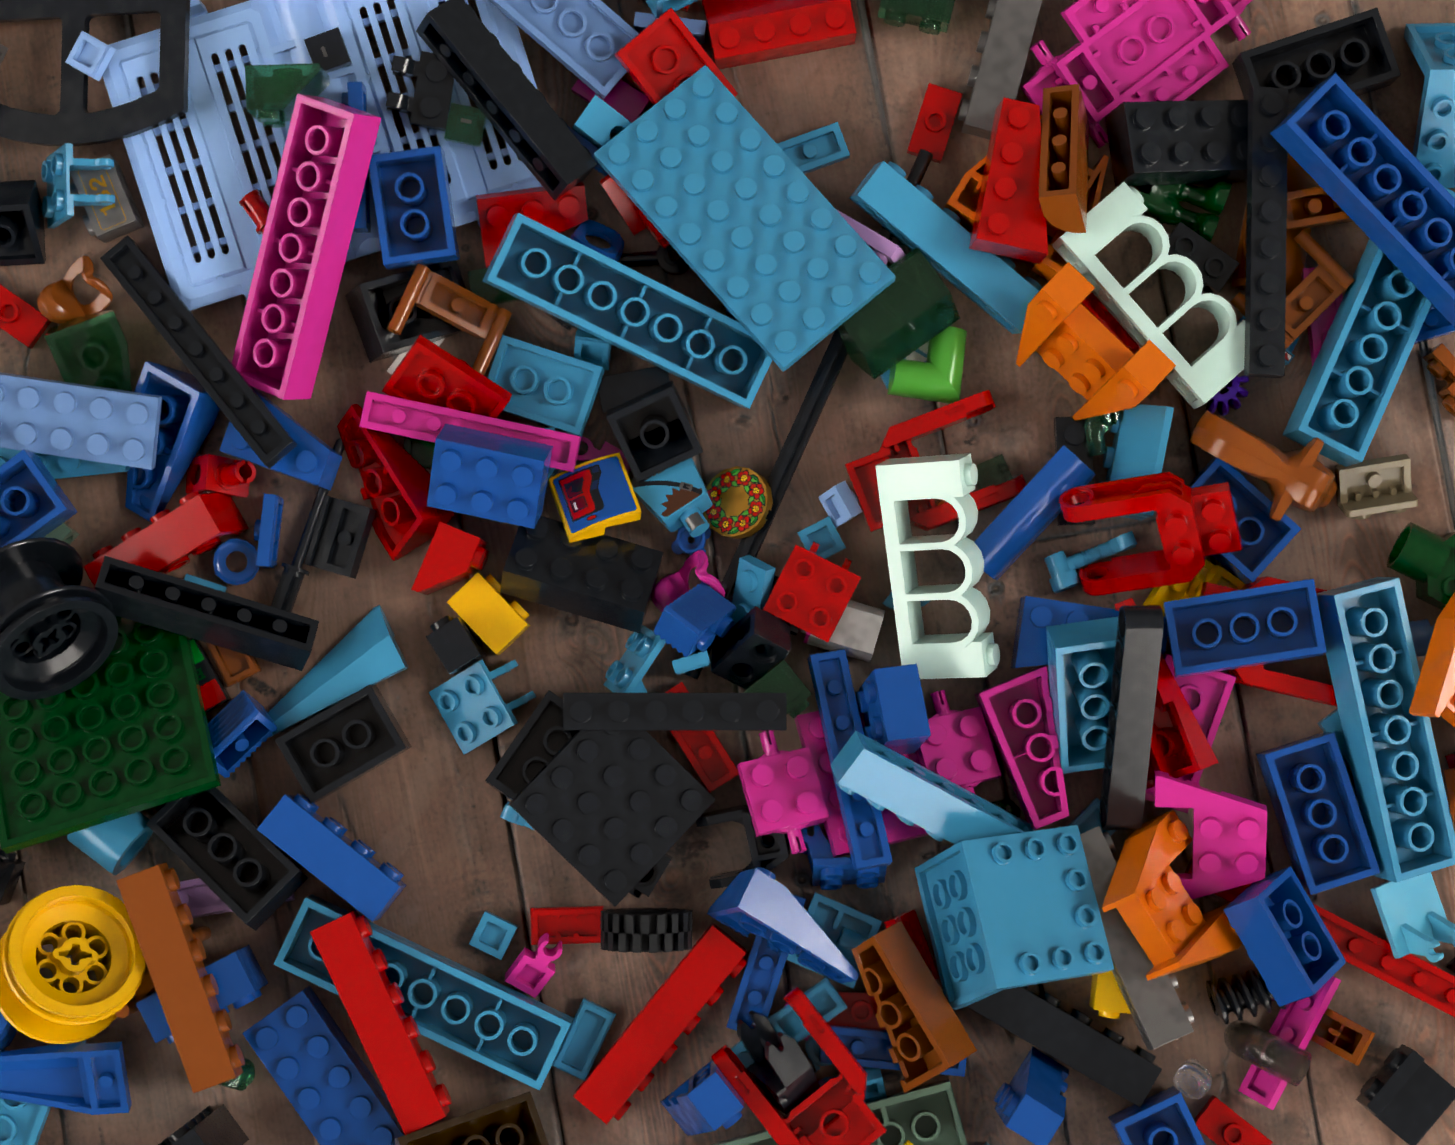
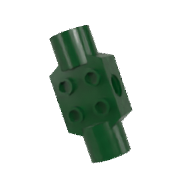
(1426, 560)

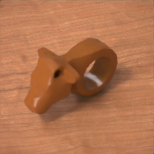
(1292, 475)

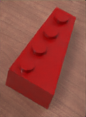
(1008, 205)
(175, 534)

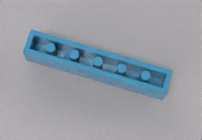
(937, 233)
(918, 794)

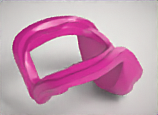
(677, 584)

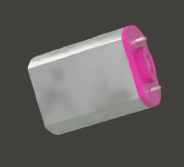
(855, 632)

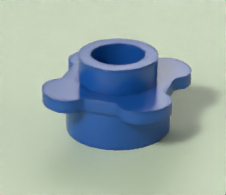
(682, 545)

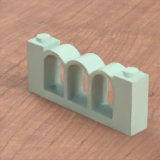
(1121, 213)
(951, 480)

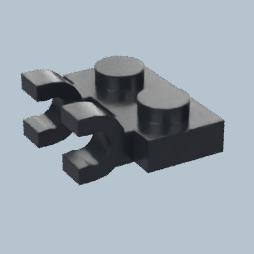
(432, 91)

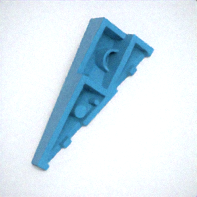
(359, 659)

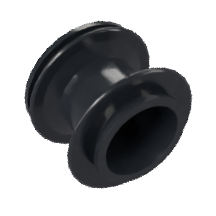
(48, 622)

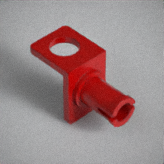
(220, 475)

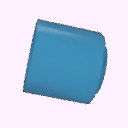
(114, 842)

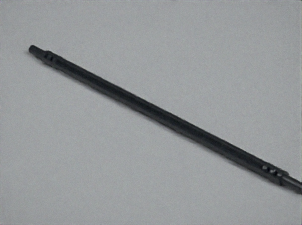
(803, 426)

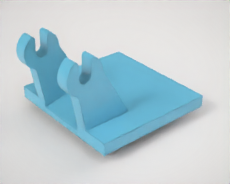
(1413, 917)

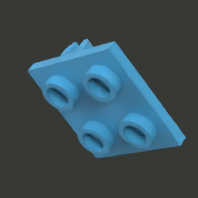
(59, 203)
(627, 673)
(474, 706)

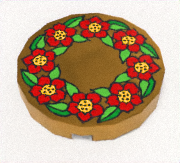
(739, 502)

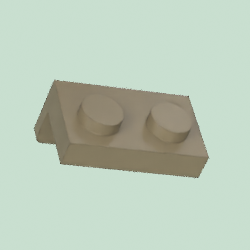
(1375, 487)

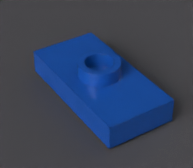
(268, 531)

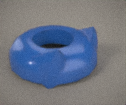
(221, 569)

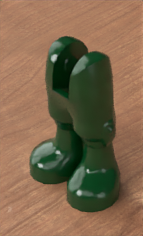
(1165, 206)

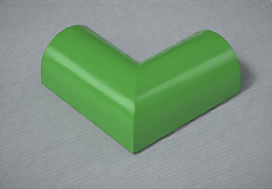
(938, 377)

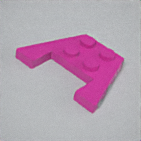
(1226, 835)

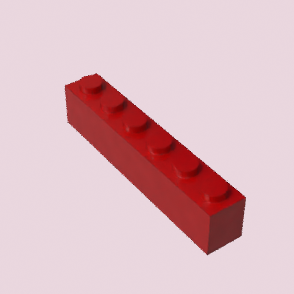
(381, 1022)
(660, 1023)

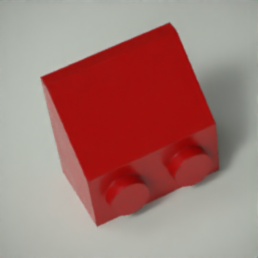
(450, 559)

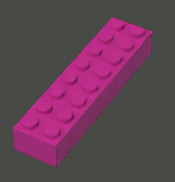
(304, 246)

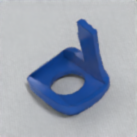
(597, 229)

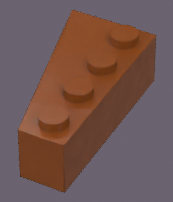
(911, 1007)

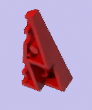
(1177, 739)

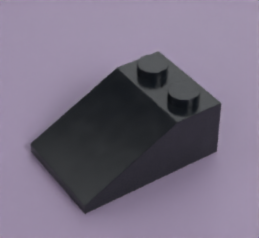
(375, 305)

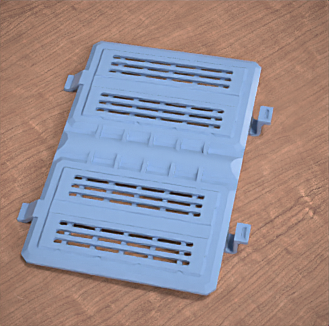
(276, 36)

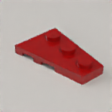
(498, 208)

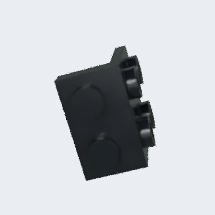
(1407, 1095)

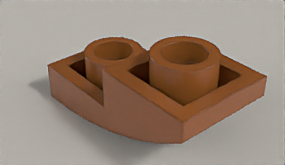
(1442, 366)

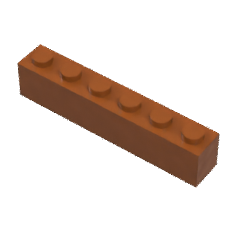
(181, 977)

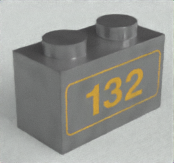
(111, 220)

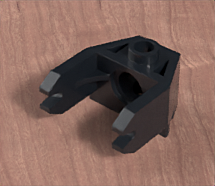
(763, 853)
(778, 1063)

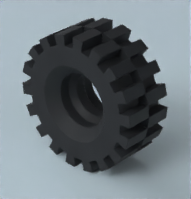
(646, 930)

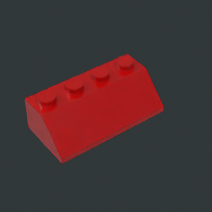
(774, 29)

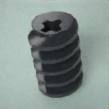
(1239, 996)

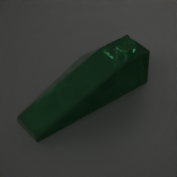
(92, 351)

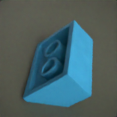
(1138, 445)

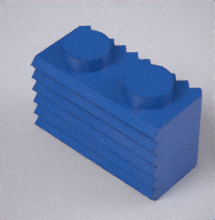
(695, 620)
(239, 731)

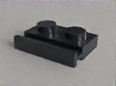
(340, 536)

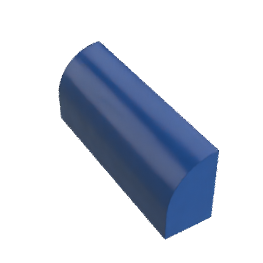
(1030, 512)

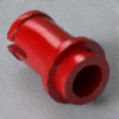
(256, 208)

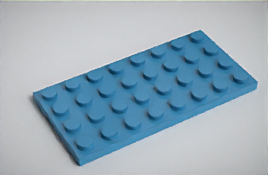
(744, 217)

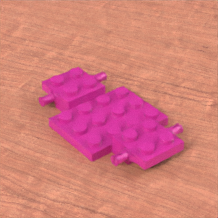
(1136, 52)
(798, 785)

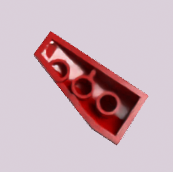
(393, 485)

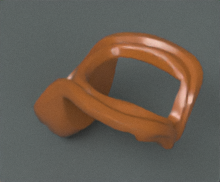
(58, 299)

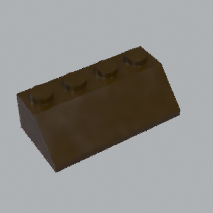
(502, 1123)

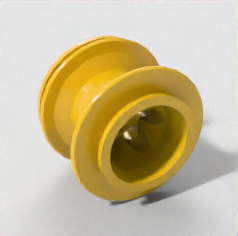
(97, 935)

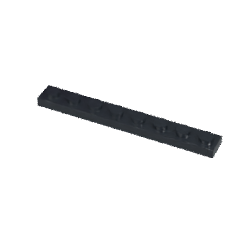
(1265, 235)
(199, 352)

